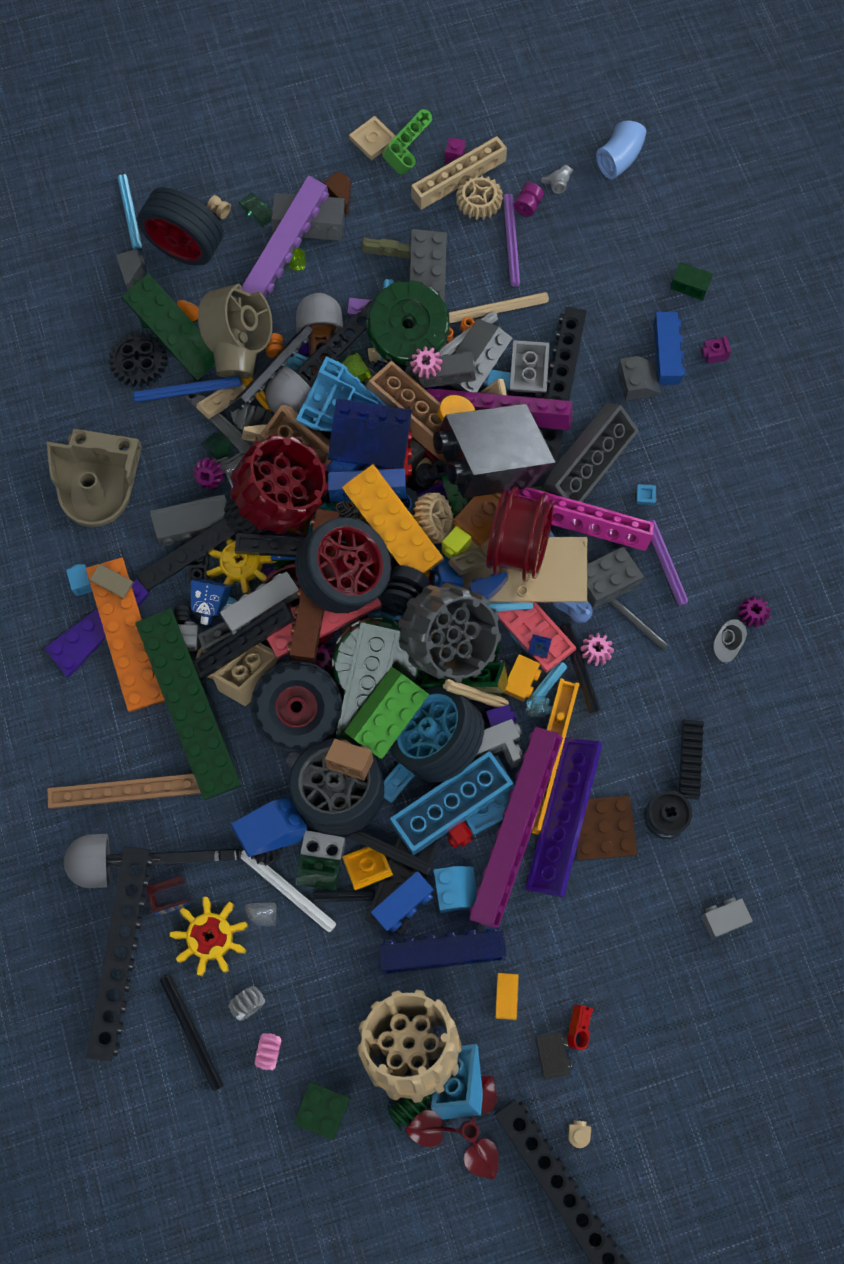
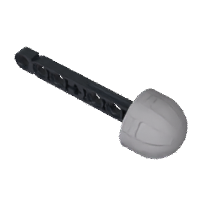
(292, 387)
(89, 859)

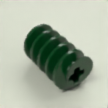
(406, 1110)

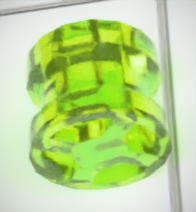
(298, 254)

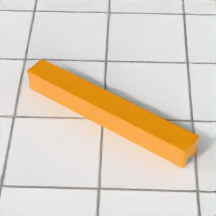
(557, 723)

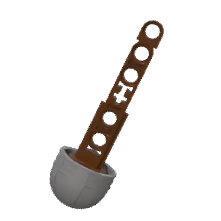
(323, 317)

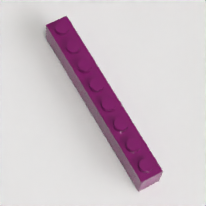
(546, 412)

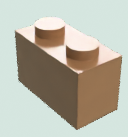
(349, 759)

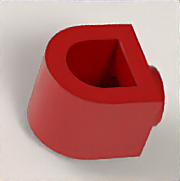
(460, 835)

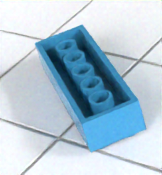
(451, 803)

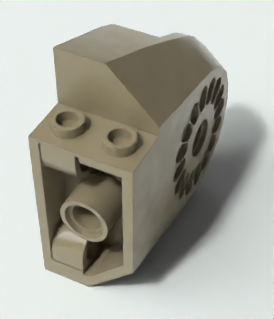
(94, 475)

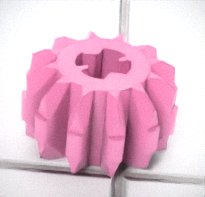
(425, 369)
(590, 651)
(268, 1051)

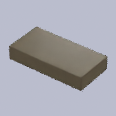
(111, 581)

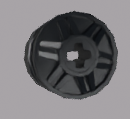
(403, 585)

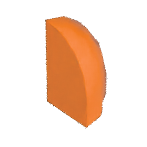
(189, 309)

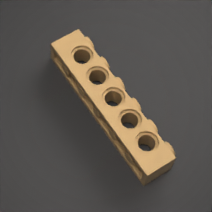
(452, 175)

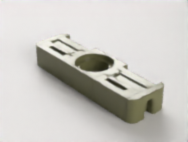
(385, 247)

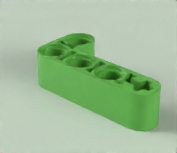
(396, 152)

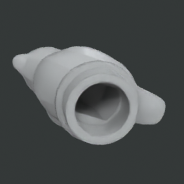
(558, 179)

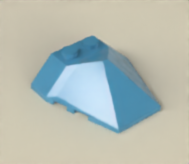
(332, 383)

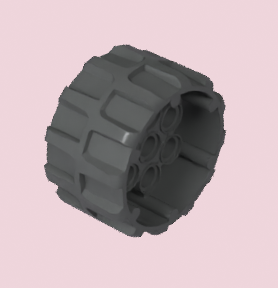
(476, 643)

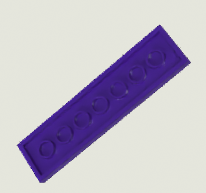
(564, 817)

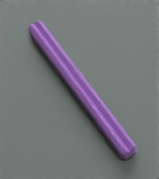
(511, 240)

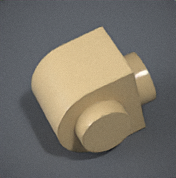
(579, 1134)

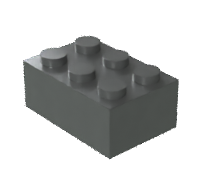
(611, 577)

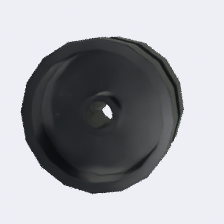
(673, 804)

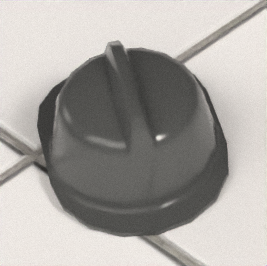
(729, 640)

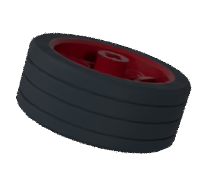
(180, 226)
(343, 565)

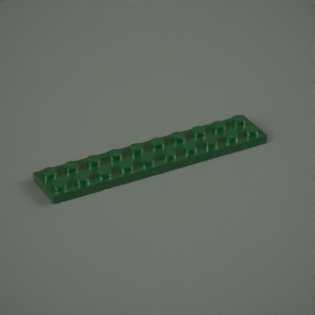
(188, 704)

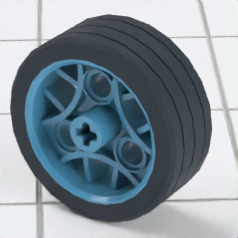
(440, 737)

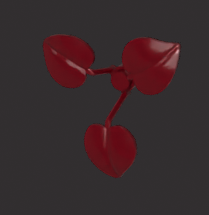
(481, 1157)

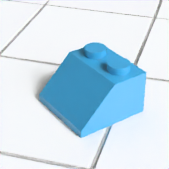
(455, 888)

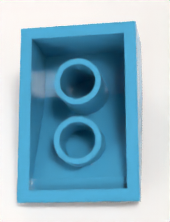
(461, 1092)

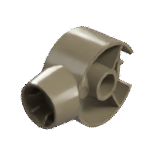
(235, 329)

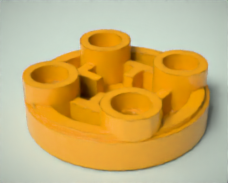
(454, 404)

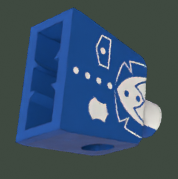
(208, 598)

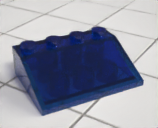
(369, 434)

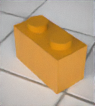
(522, 677)

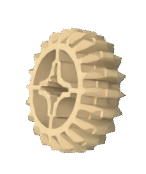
(481, 191)
(434, 516)

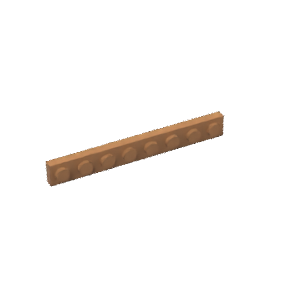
(122, 791)

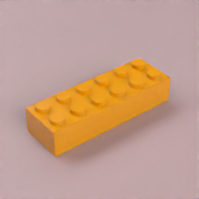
(392, 521)

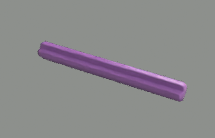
(668, 566)

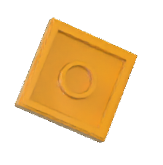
(366, 867)

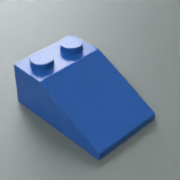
(270, 827)

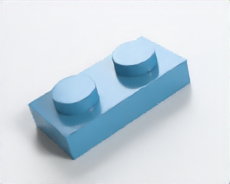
(396, 783)

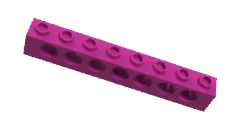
(596, 521)

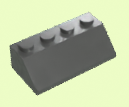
(327, 224)
(487, 345)
(187, 520)

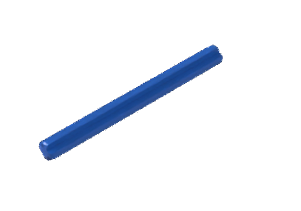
(187, 389)

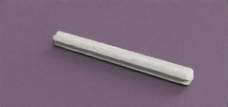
(290, 892)

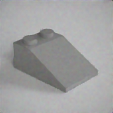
(529, 366)

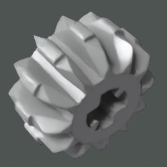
(246, 1003)

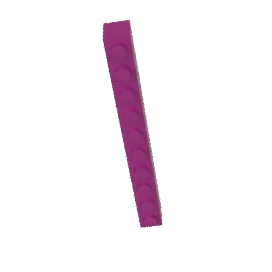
(515, 828)

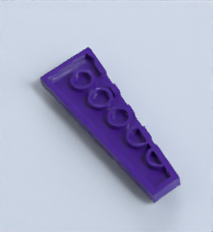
(84, 638)

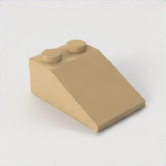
(241, 675)

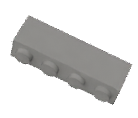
(258, 603)

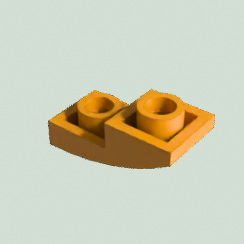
(507, 996)

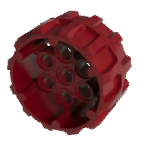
(280, 462)

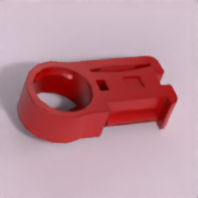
(579, 1023)

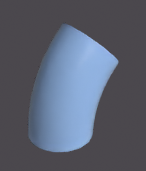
(621, 148)

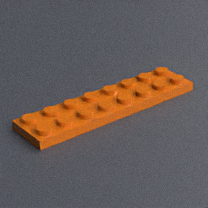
(125, 644)

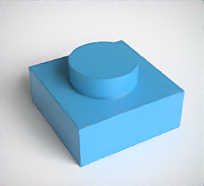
(646, 494)

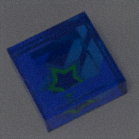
(539, 646)

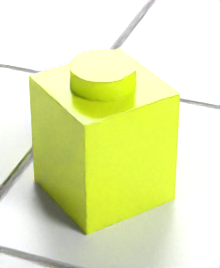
(456, 543)

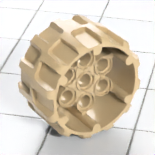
(394, 1012)

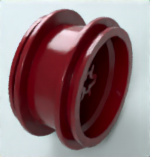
(520, 534)

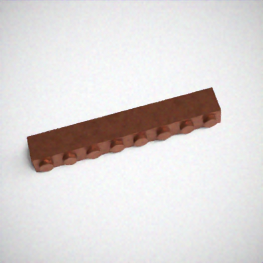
(309, 616)

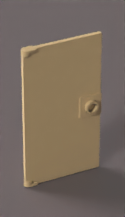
(559, 580)

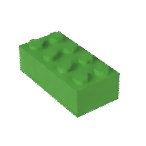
(386, 712)

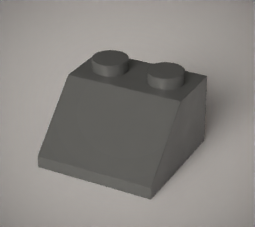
(638, 378)

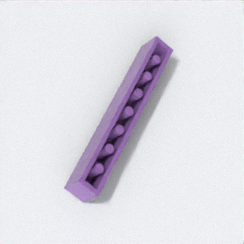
(286, 237)

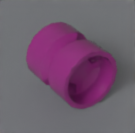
(528, 199)

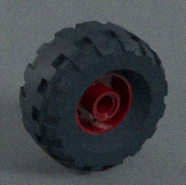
(299, 728)

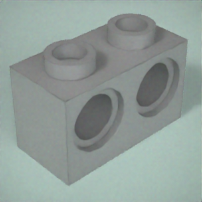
(324, 843)

